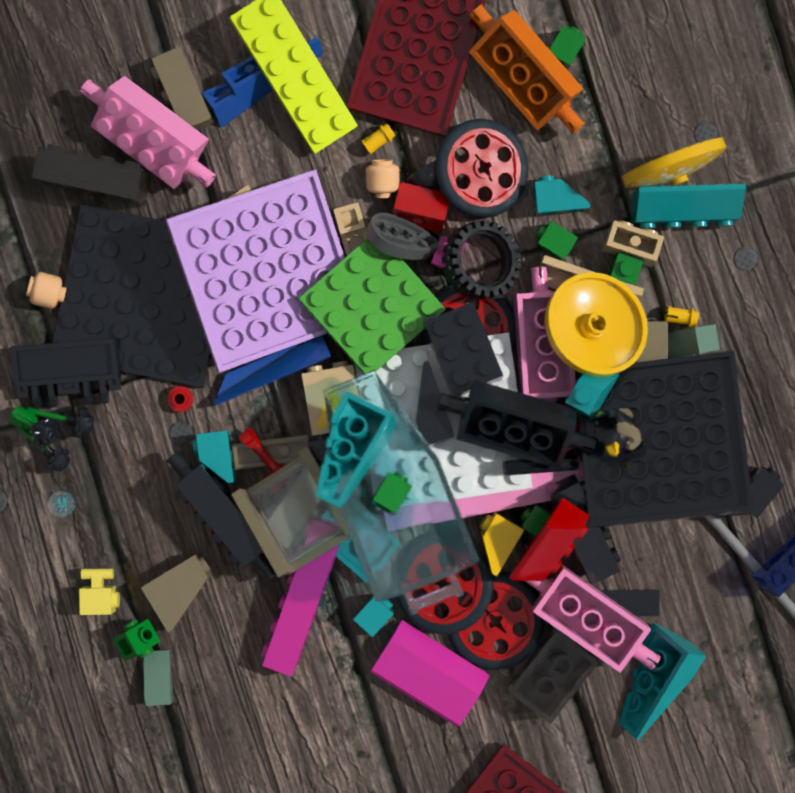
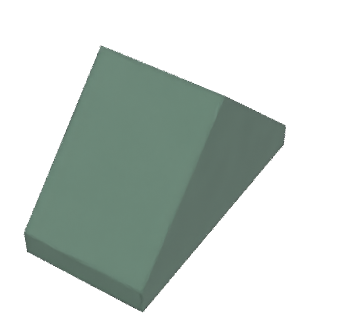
(692, 341)

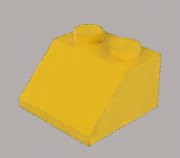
(499, 539)

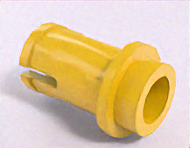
(378, 138)
(682, 316)

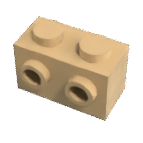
(633, 241)

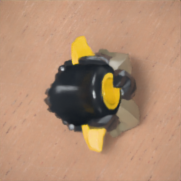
(615, 432)

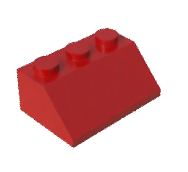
(551, 543)

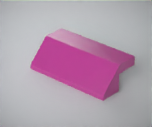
(430, 673)

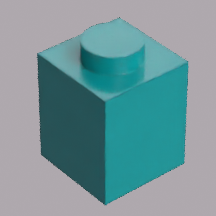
(374, 615)

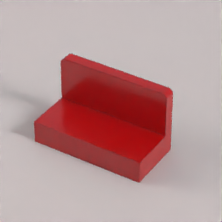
(421, 206)

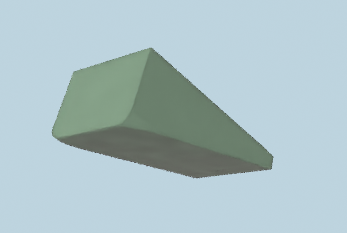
(158, 678)

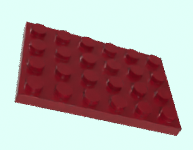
(415, 62)

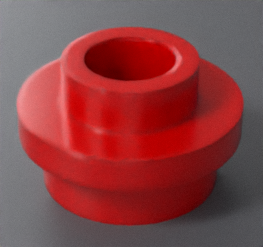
(189, 399)

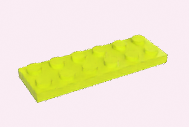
(293, 72)

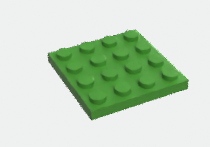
(371, 306)

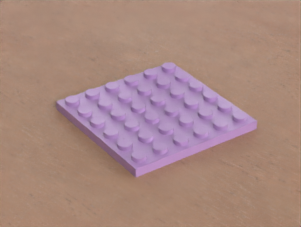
(252, 264)

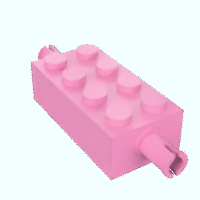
(148, 132)
(539, 367)
(592, 619)

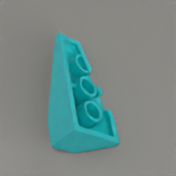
(354, 443)
(658, 687)

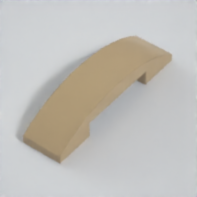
(350, 226)

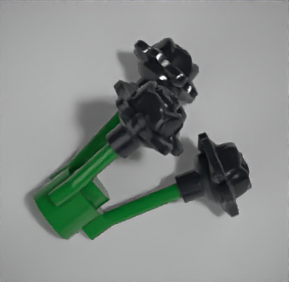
(47, 432)

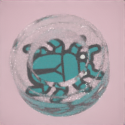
(61, 503)

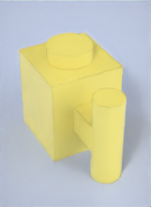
(98, 598)

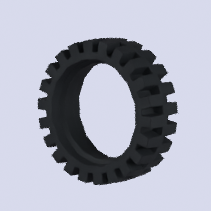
(505, 248)

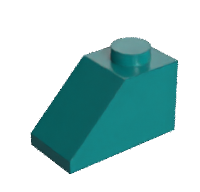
(556, 197)
(590, 394)
(216, 453)

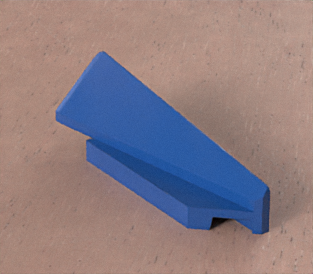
(242, 88)
(272, 369)

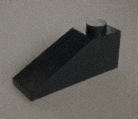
(431, 422)

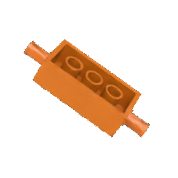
(526, 69)

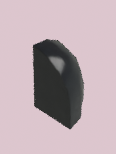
(425, 177)

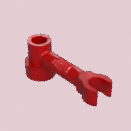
(251, 440)

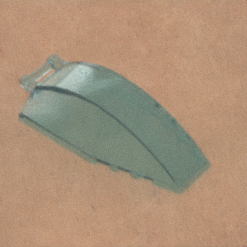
(427, 533)

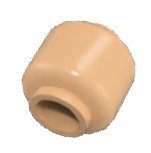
(382, 178)
(45, 290)

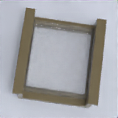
(289, 517)

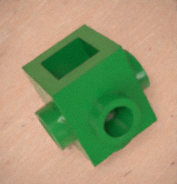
(136, 639)

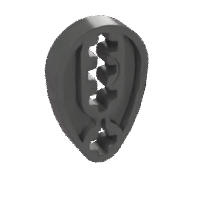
(400, 237)

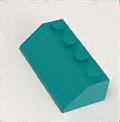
(687, 204)

